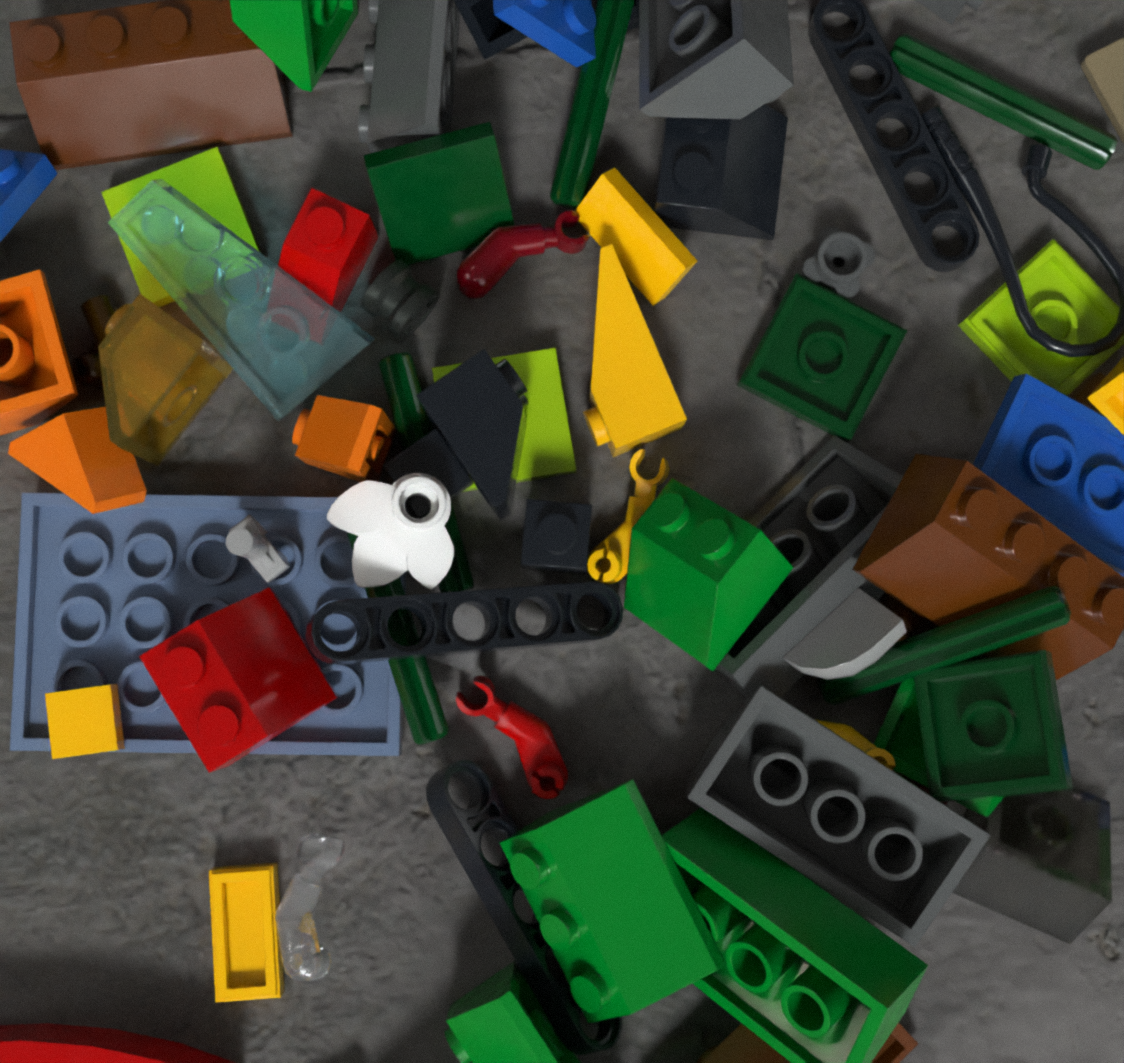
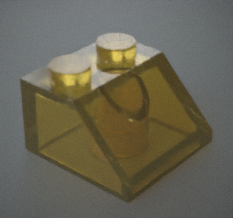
(154, 378)

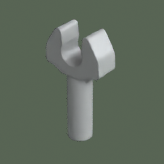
(249, 541)

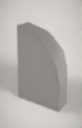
(847, 639)

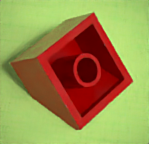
(238, 678)

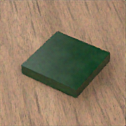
(440, 193)
(822, 358)
(993, 728)

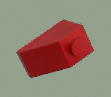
(328, 247)

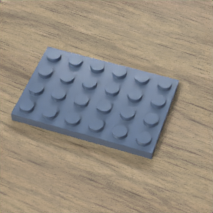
(131, 576)

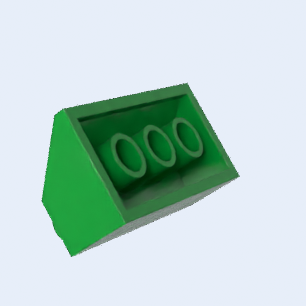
(795, 957)

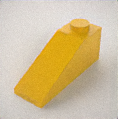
(629, 382)

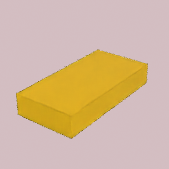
(642, 241)
(245, 932)

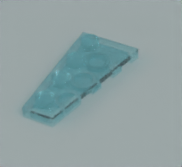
(248, 307)

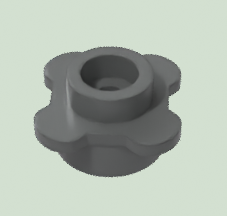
(850, 248)

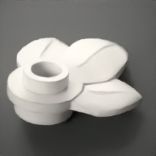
(389, 537)

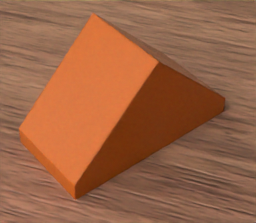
(82, 461)

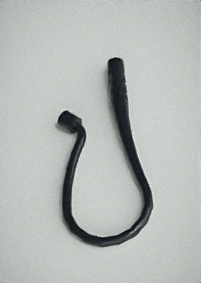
(1034, 168)

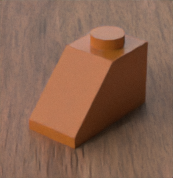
(344, 438)

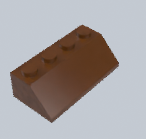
(145, 82)
(968, 544)

